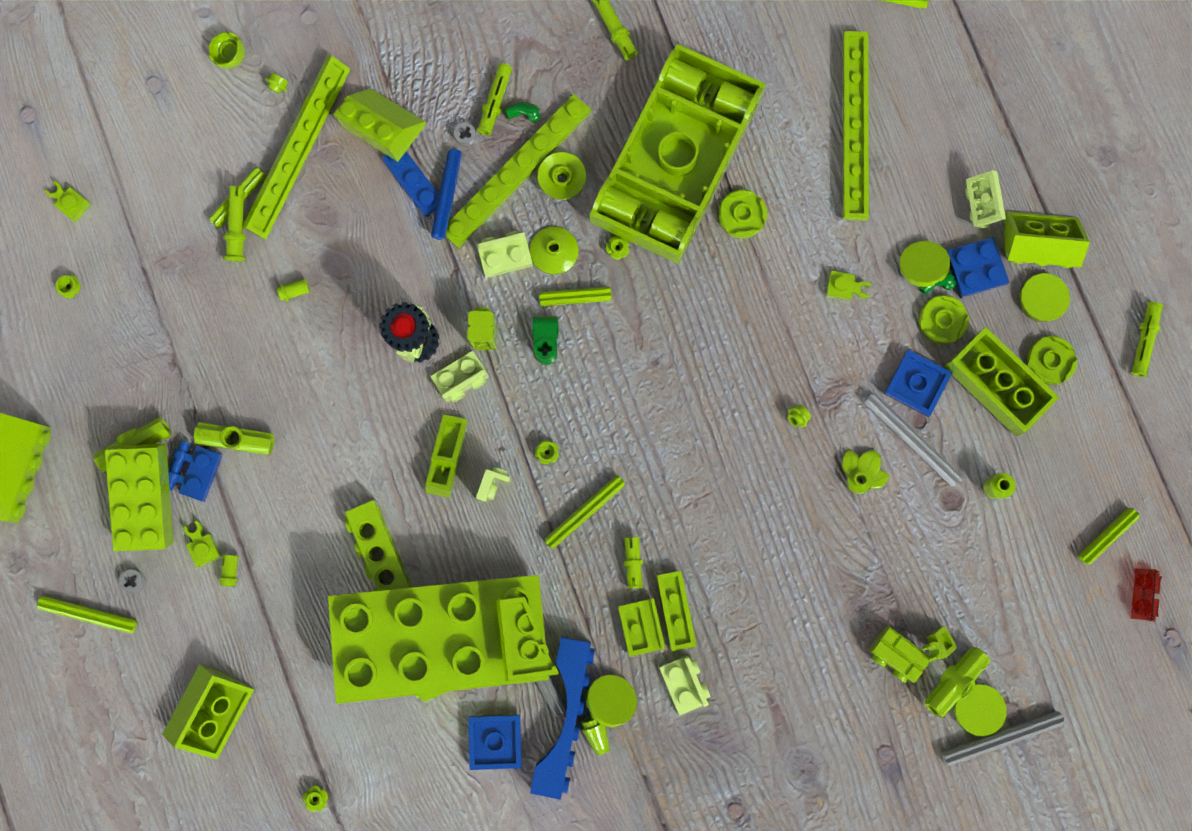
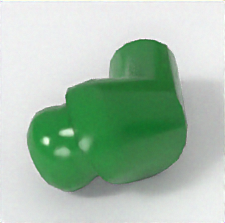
(524, 108)
(948, 283)

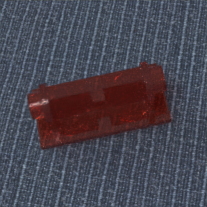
(1145, 587)

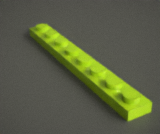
(855, 126)
(296, 147)
(516, 170)

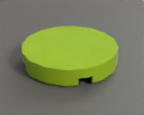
(742, 214)
(924, 263)
(1044, 297)
(943, 319)
(1052, 359)
(611, 700)
(981, 711)

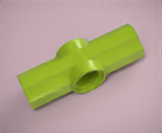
(151, 433)
(220, 436)
(957, 682)

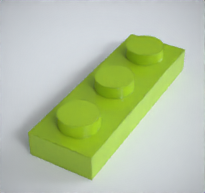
(676, 610)

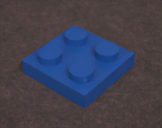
(977, 267)
(918, 383)
(495, 742)

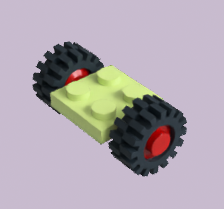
(409, 332)

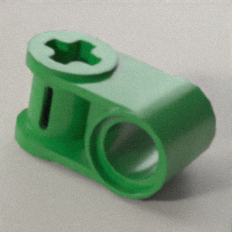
(545, 335)

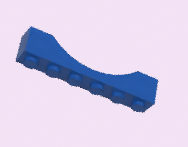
(550, 771)

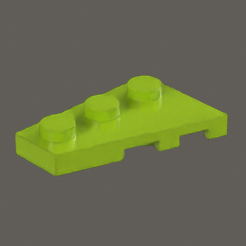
(521, 644)

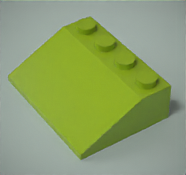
(20, 458)

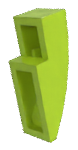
(446, 456)

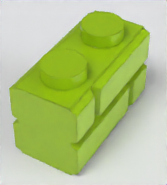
(482, 329)
(899, 654)

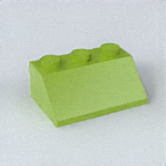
(379, 122)
(1044, 239)
(207, 712)

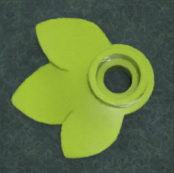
(865, 467)

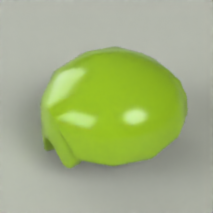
(226, 50)

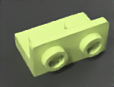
(985, 199)
(504, 254)
(460, 377)
(487, 487)
(684, 684)

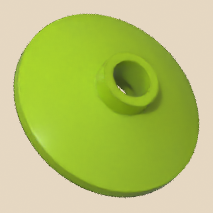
(557, 165)
(558, 261)

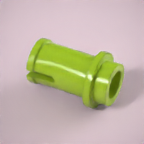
(293, 290)
(229, 571)

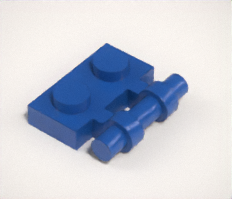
(199, 474)

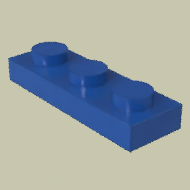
(414, 183)

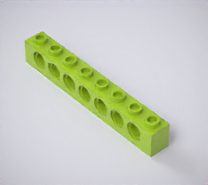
(371, 514)

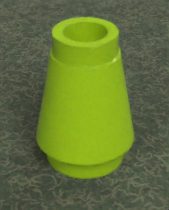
(596, 735)

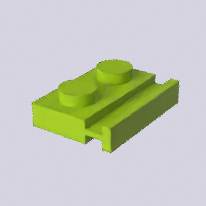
(641, 627)

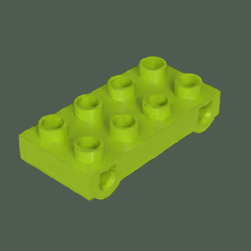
(677, 153)
(423, 638)

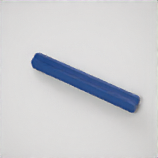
(446, 194)

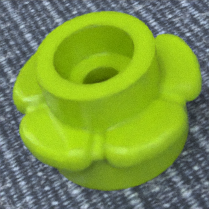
(276, 83)
(613, 252)
(62, 283)
(798, 416)
(540, 452)
(320, 793)

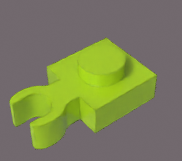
(69, 202)
(842, 286)
(203, 548)
(940, 644)

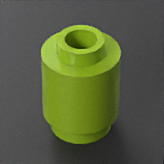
(992, 486)

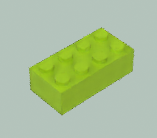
(1001, 382)
(139, 497)

